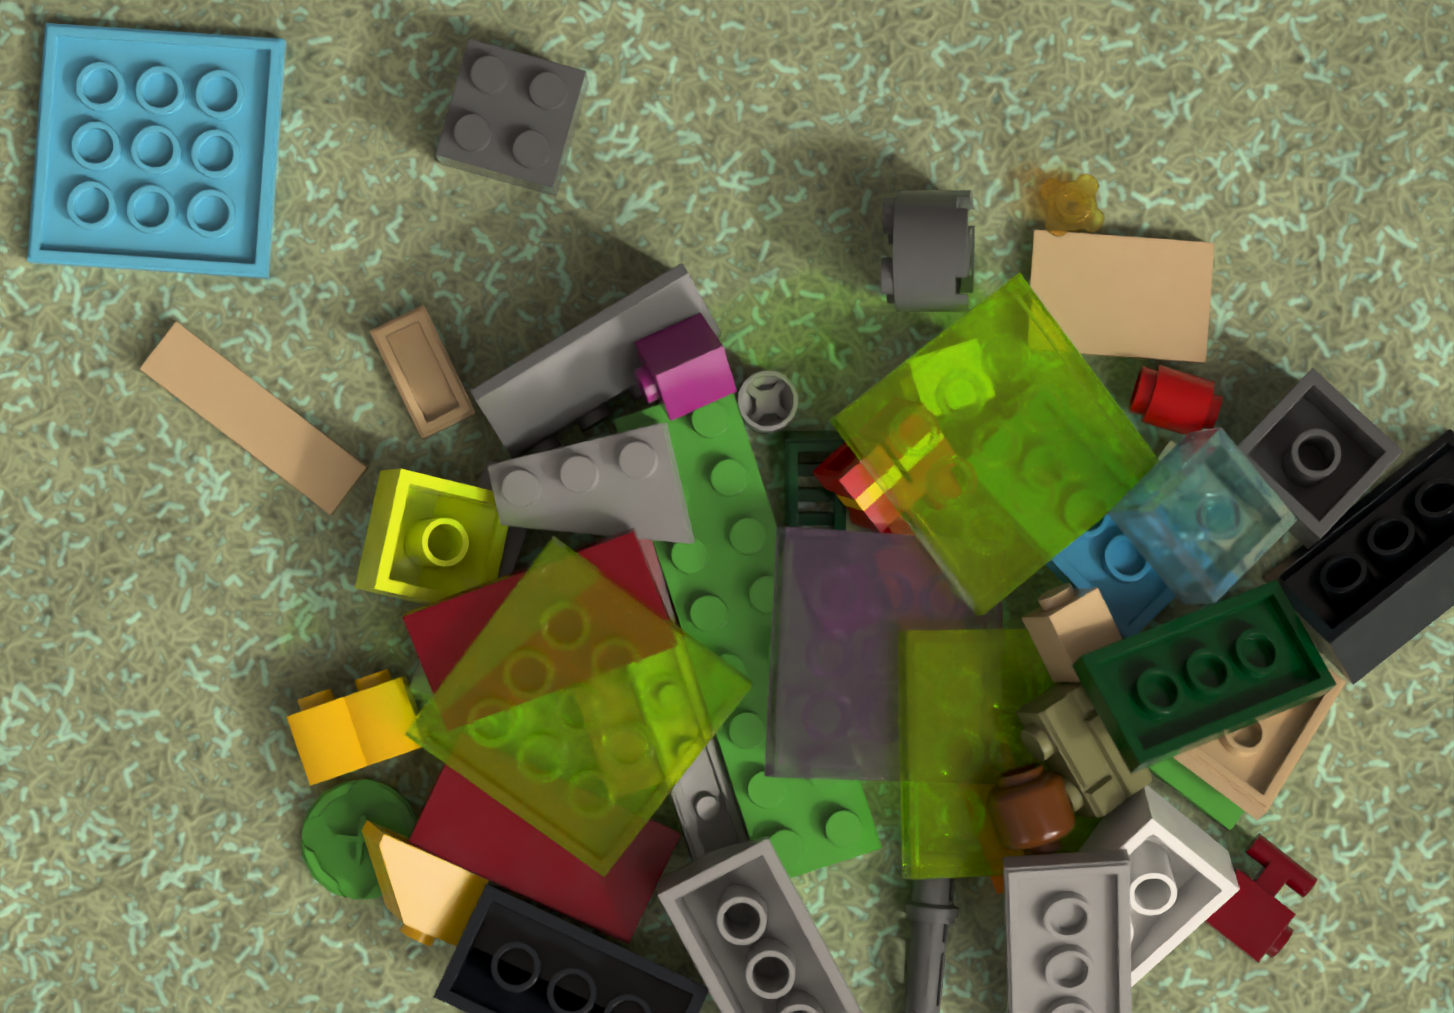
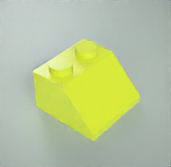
(429, 538)

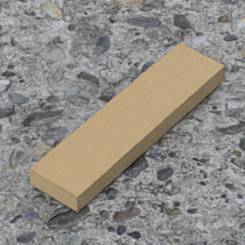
(254, 418)

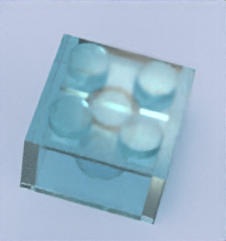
(1202, 516)

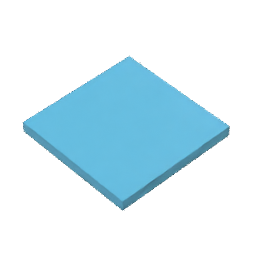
(156, 151)

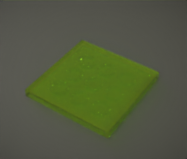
(996, 444)
(578, 707)
(955, 738)

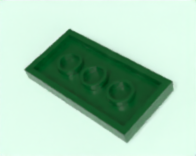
(1203, 676)

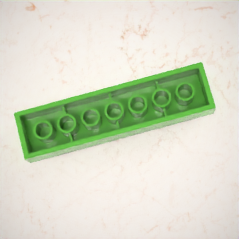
(726, 603)

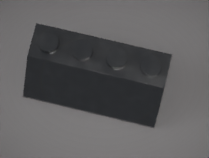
(1380, 566)
(537, 963)

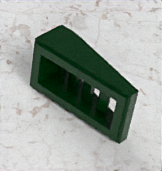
(809, 442)

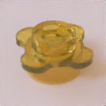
(1059, 217)

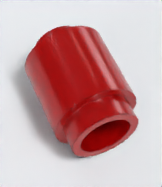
(1175, 400)

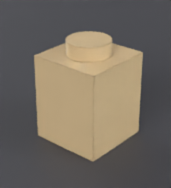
(1069, 626)

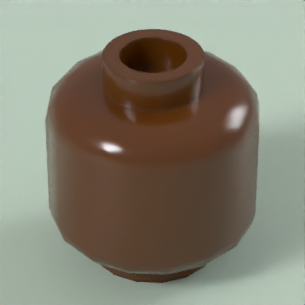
(1030, 809)

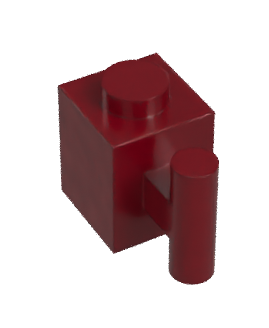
(1253, 916)

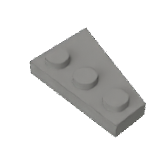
(598, 488)

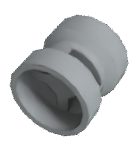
(767, 394)

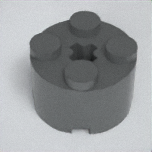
(930, 250)

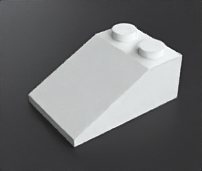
(1174, 873)

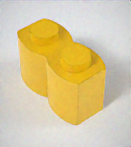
(354, 729)

